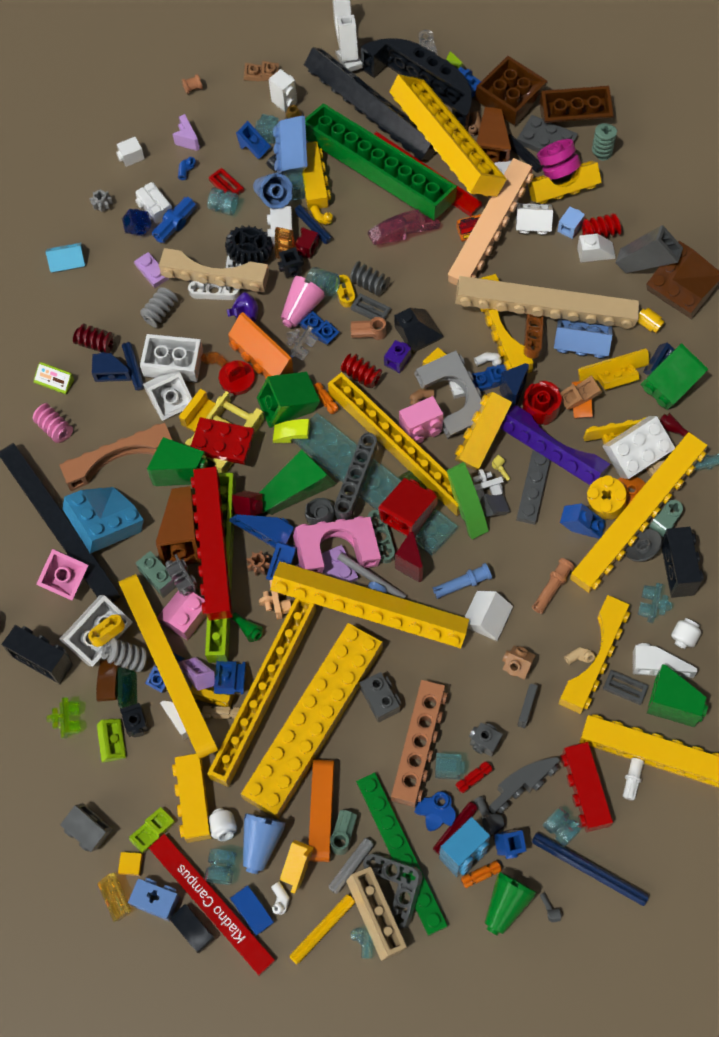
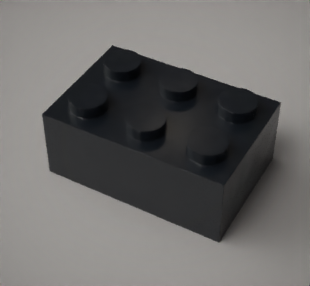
(681, 562)
(38, 653)

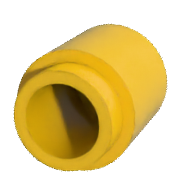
(650, 320)

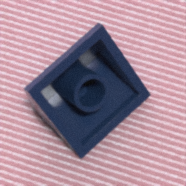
(513, 383)

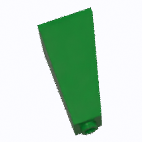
(295, 483)

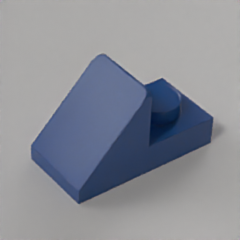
(250, 138)

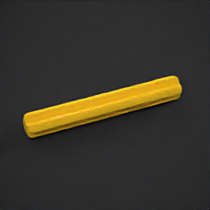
(322, 929)

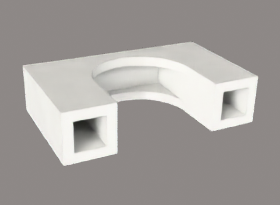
(345, 30)

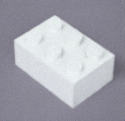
(171, 355)
(638, 447)
(77, 635)

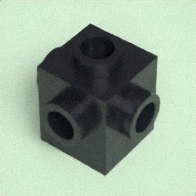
(290, 262)

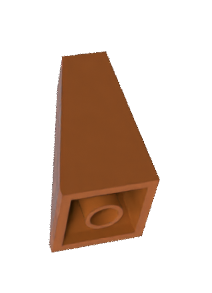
(494, 136)
(178, 528)

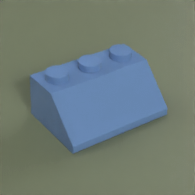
(290, 145)
(583, 338)

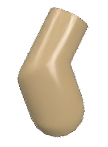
(580, 654)

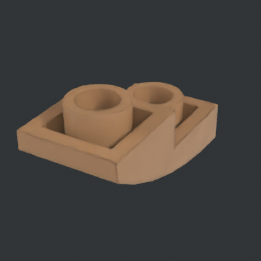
(262, 72)

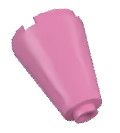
(300, 301)

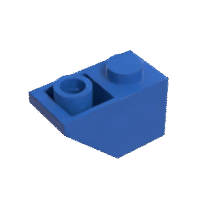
(582, 520)

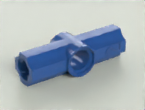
(174, 220)

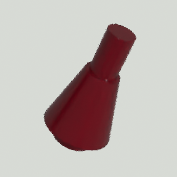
(672, 425)

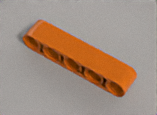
(321, 810)

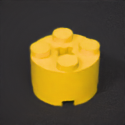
(607, 487)

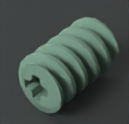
(604, 141)

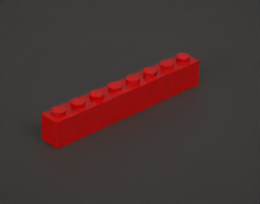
(212, 544)

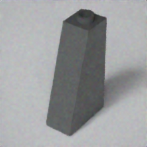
(650, 251)

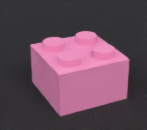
(422, 420)

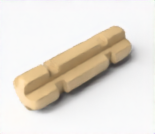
(219, 712)

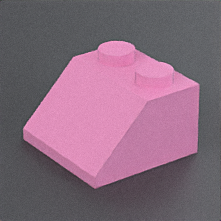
(183, 614)

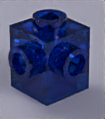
(136, 222)

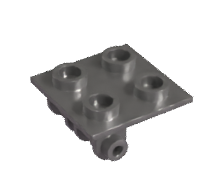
(182, 579)

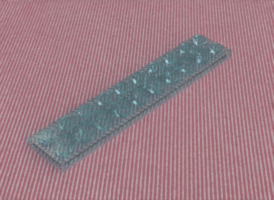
(335, 454)

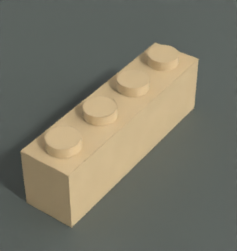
(376, 913)

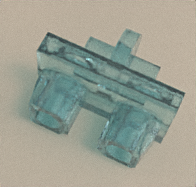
(653, 593)

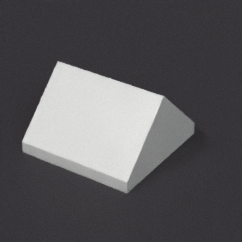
(488, 614)

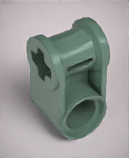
(666, 519)

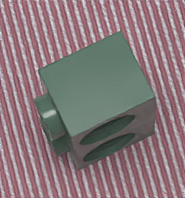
(155, 574)

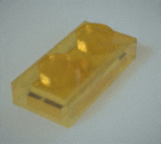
(114, 897)

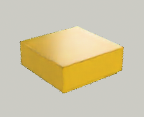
(130, 864)

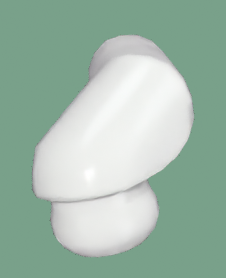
(488, 356)

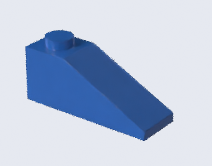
(264, 528)

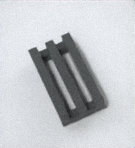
(369, 311)
(620, 693)
(527, 705)

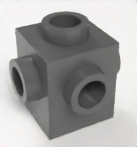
(491, 740)

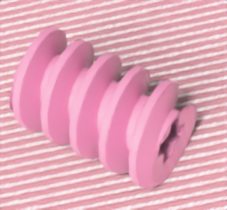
(52, 423)

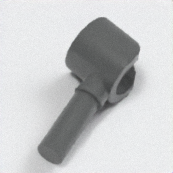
(553, 915)

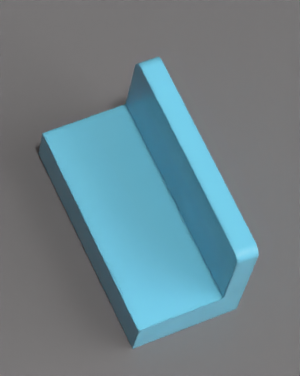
(65, 257)

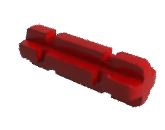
(474, 777)

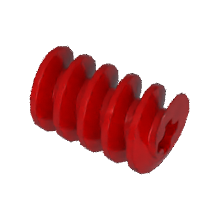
(602, 225)
(360, 371)

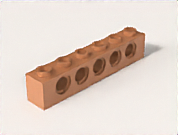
(427, 692)

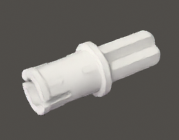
(633, 778)

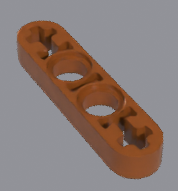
(533, 331)

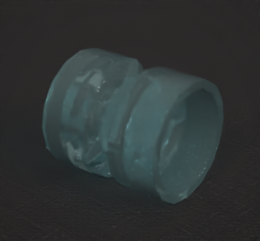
(222, 201)
(326, 280)
(562, 826)
(220, 874)

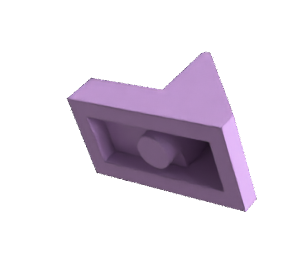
(186, 135)

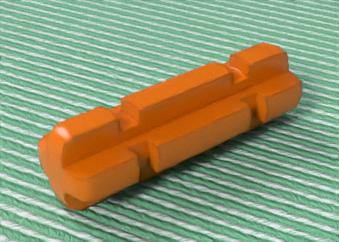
(325, 398)
(481, 874)

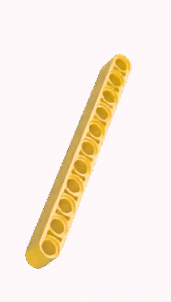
(168, 667)

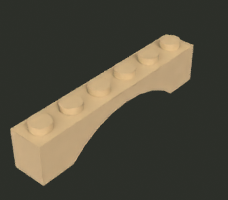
(247, 276)

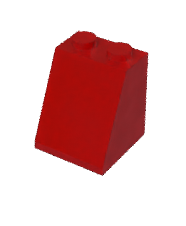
(407, 507)

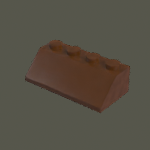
(576, 104)

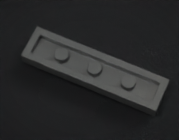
(533, 488)

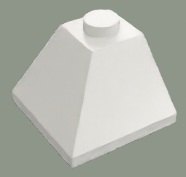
(168, 394)

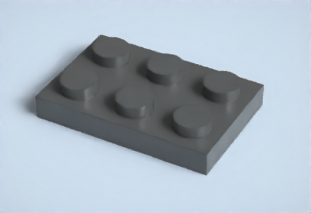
(540, 134)

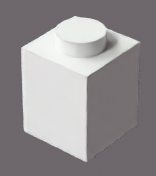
(130, 151)

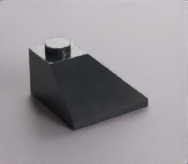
(417, 328)

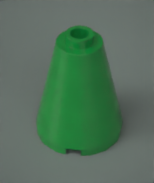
(507, 903)

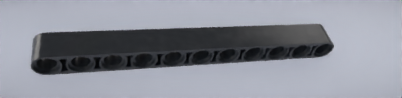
(57, 521)

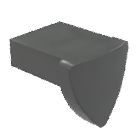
(494, 505)

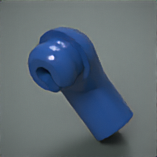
(185, 166)

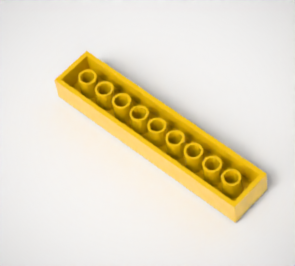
(447, 136)
(312, 721)

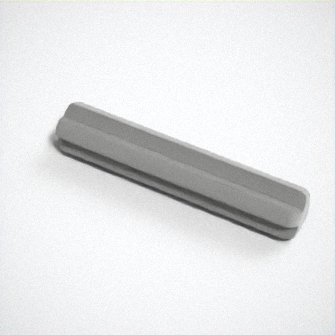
(351, 865)

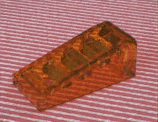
(283, 243)

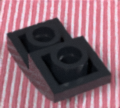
(192, 928)

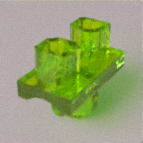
(66, 727)

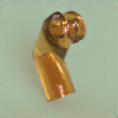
(213, 358)

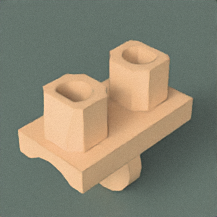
(280, 607)

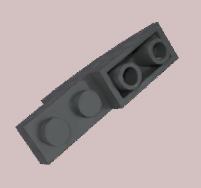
(529, 777)

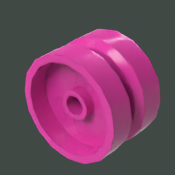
(559, 159)

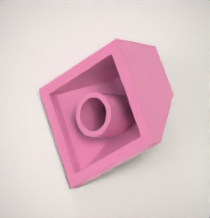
(62, 574)

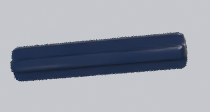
(313, 224)
(133, 366)

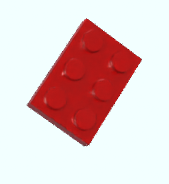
(223, 440)

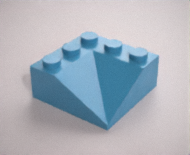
(102, 517)

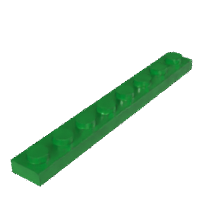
(400, 850)

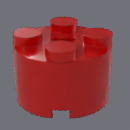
(542, 402)

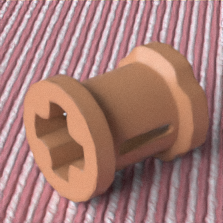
(192, 84)

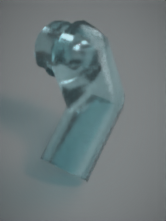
(363, 939)

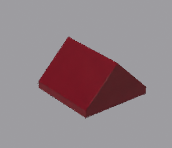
(408, 559)

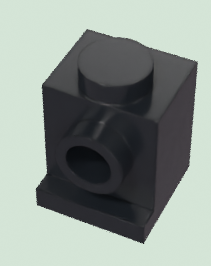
(134, 712)

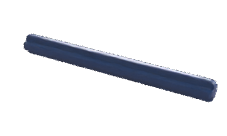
(590, 869)

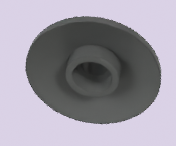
(645, 546)

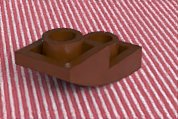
(107, 681)

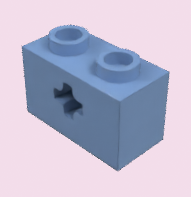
(161, 908)

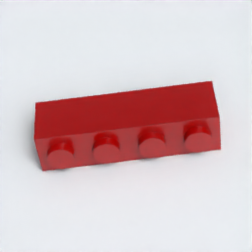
(587, 787)

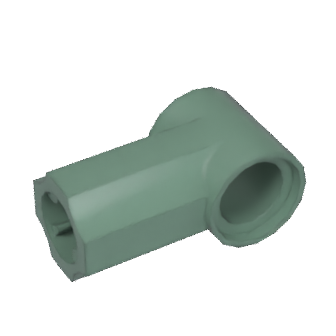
(343, 831)

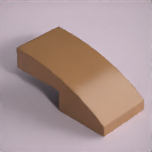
(581, 393)

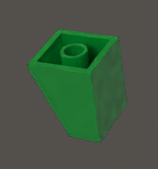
(674, 376)
(287, 397)
(175, 463)
(676, 699)

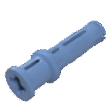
(471, 578)

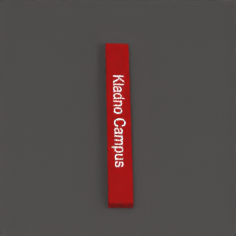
(212, 905)

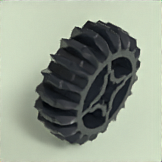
(249, 242)

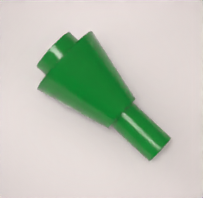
(251, 630)

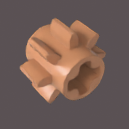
(258, 558)

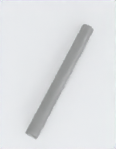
(370, 576)

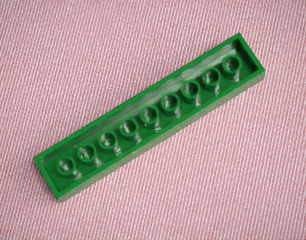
(380, 162)

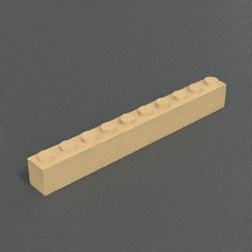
(546, 302)

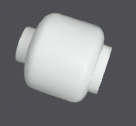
(686, 633)
(222, 824)

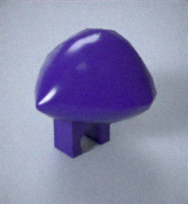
(246, 304)

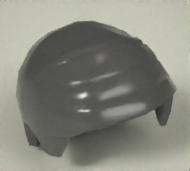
(319, 510)

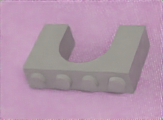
(452, 369)

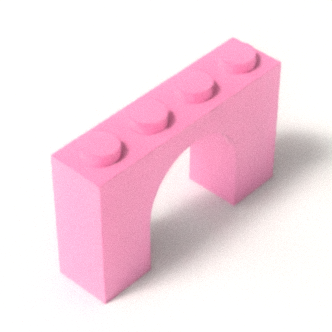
(357, 532)

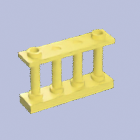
(253, 420)

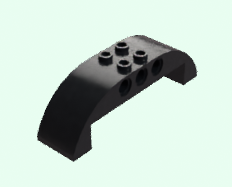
(419, 62)

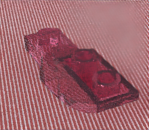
(399, 226)

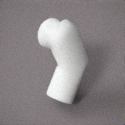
(282, 899)

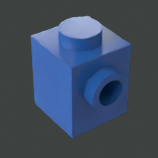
(510, 843)

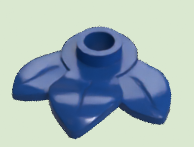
(434, 813)

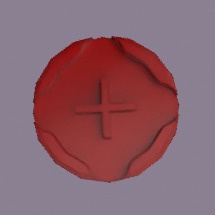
(236, 377)

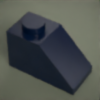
(108, 368)

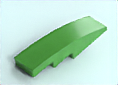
(467, 499)

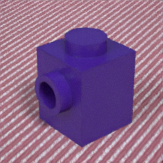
(397, 356)

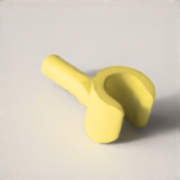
(497, 464)

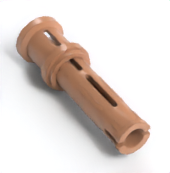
(557, 579)

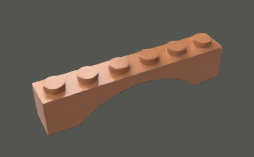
(81, 470)

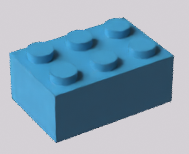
(464, 847)

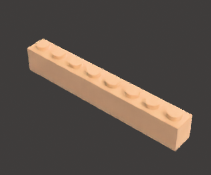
(491, 222)

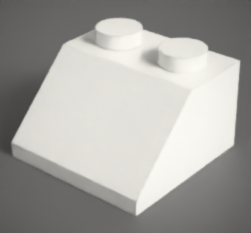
(534, 218)

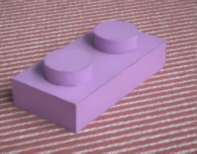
(150, 269)

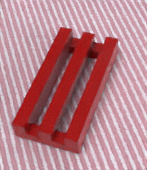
(239, 188)

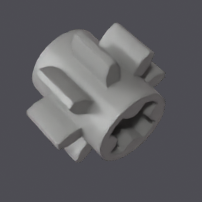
(101, 200)

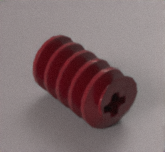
(93, 339)

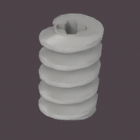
(157, 306)
(124, 654)

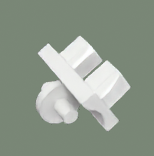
(494, 484)

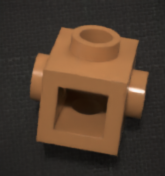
(518, 661)

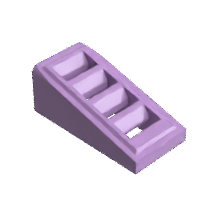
(197, 673)

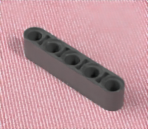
(356, 468)

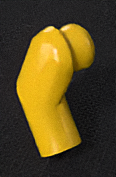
(321, 218)

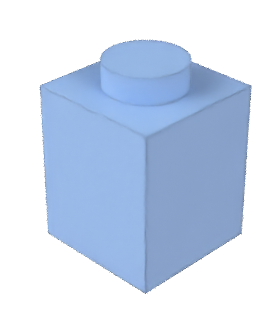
(571, 222)

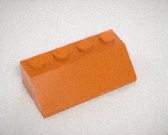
(258, 348)

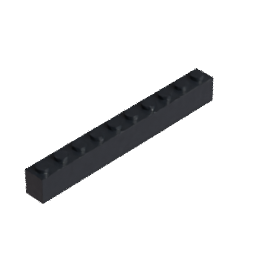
(369, 102)

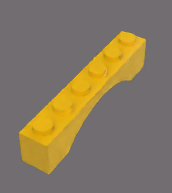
(507, 346)
(578, 689)

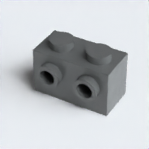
(380, 697)
(86, 827)

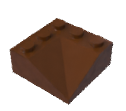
(510, 88)
(685, 283)

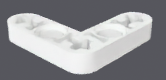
(222, 294)

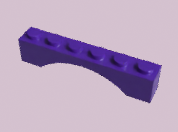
(581, 464)

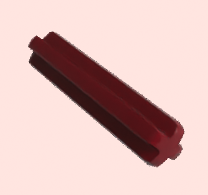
(468, 812)

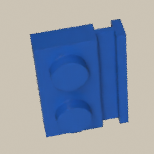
(229, 677)

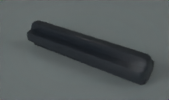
(526, 155)

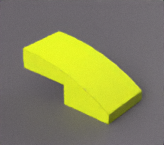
(289, 430)

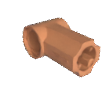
(368, 328)

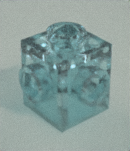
(265, 127)

